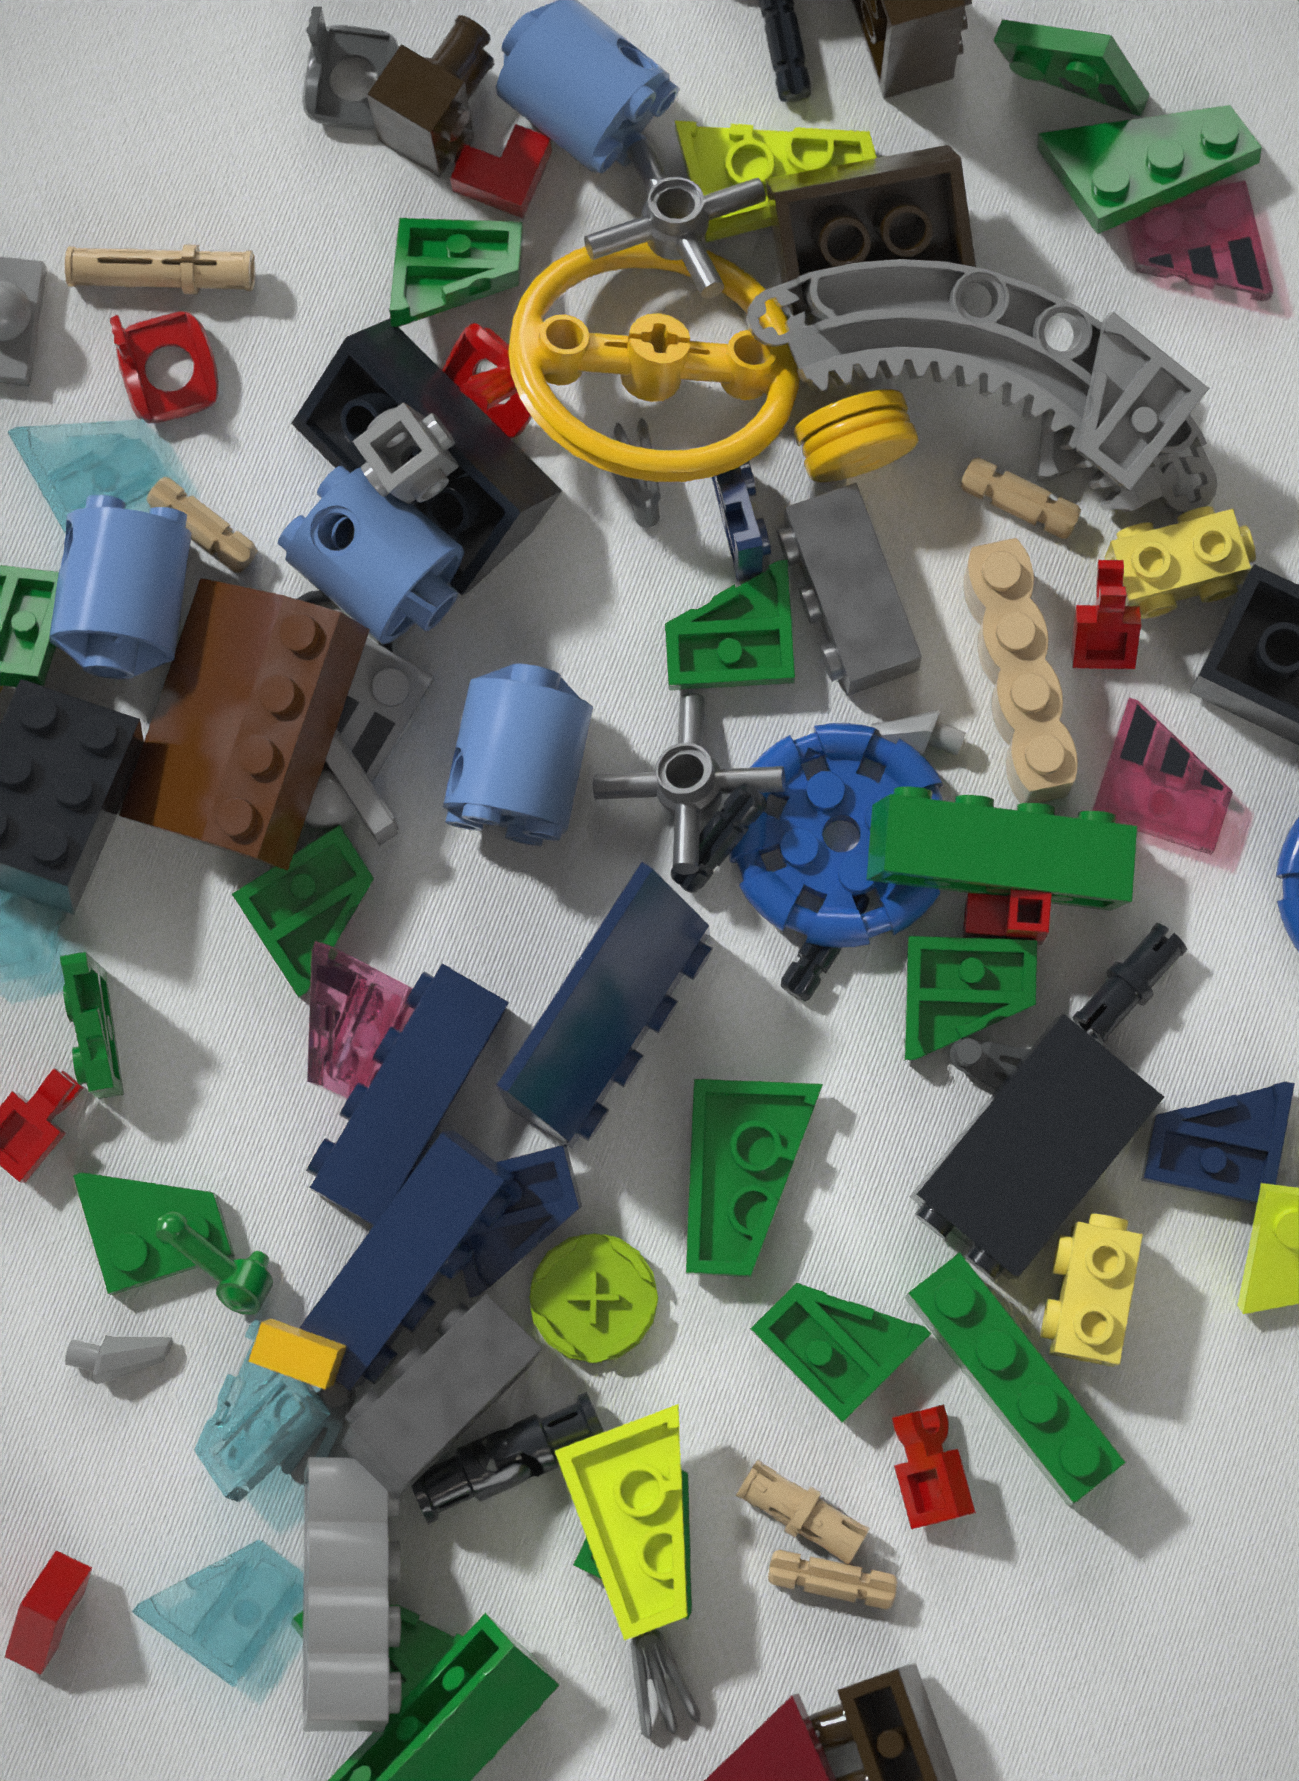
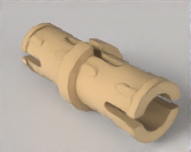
(802, 1512)

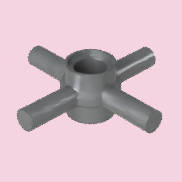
(675, 237)
(690, 804)

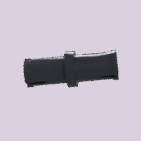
(1130, 983)

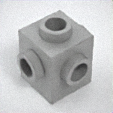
(390, 443)

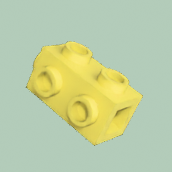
(1188, 559)
(1095, 1290)

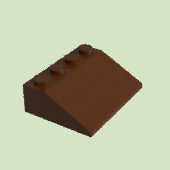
(245, 721)

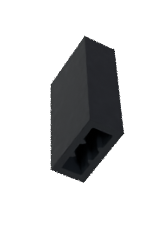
(1034, 1149)

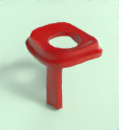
(140, 341)
(490, 386)

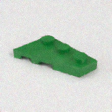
(739, 1167)

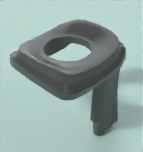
(327, 49)

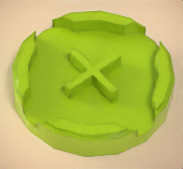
(593, 1298)

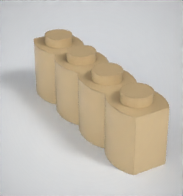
(1026, 689)

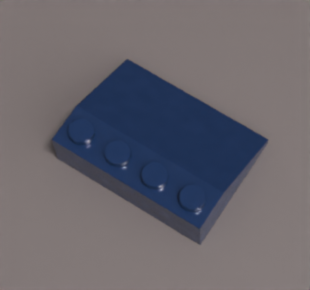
(606, 1009)

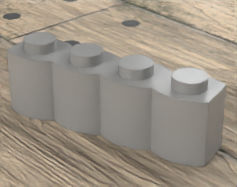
(347, 1599)

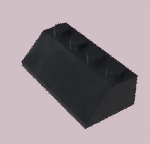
(494, 492)

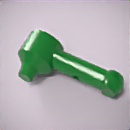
(241, 1282)

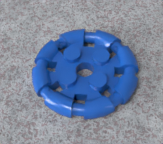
(798, 834)

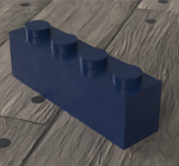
(408, 1095)
(407, 1254)

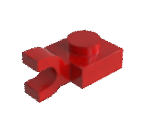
(1109, 631)
(28, 1128)
(932, 1479)

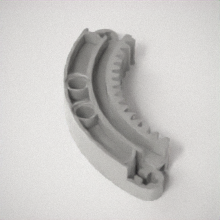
(916, 317)

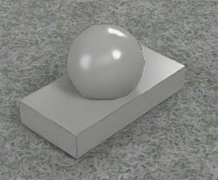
(20, 309)
(345, 789)

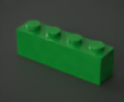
(994, 850)
(1014, 1379)
(456, 1712)

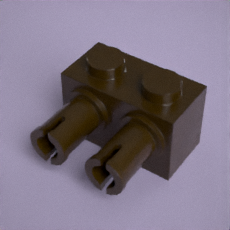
(423, 101)
(891, 1729)

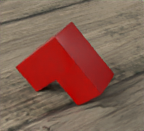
(504, 181)
(1015, 916)
(46, 1610)

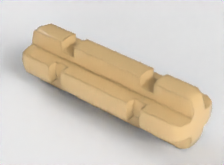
(1020, 498)
(205, 525)
(832, 1579)

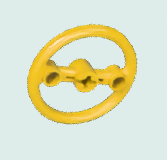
(650, 367)

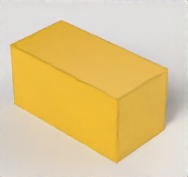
(297, 1353)

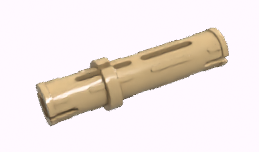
(160, 268)

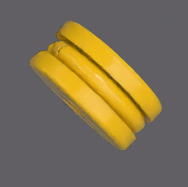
(856, 435)

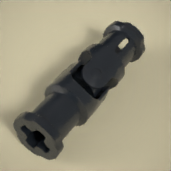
(518, 1452)

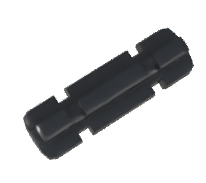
(786, 50)
(723, 834)
(803, 976)

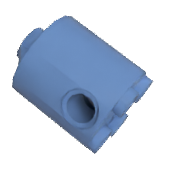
(582, 83)
(390, 571)
(120, 587)
(518, 754)

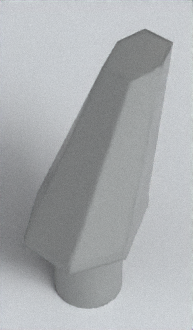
(921, 731)
(117, 1355)

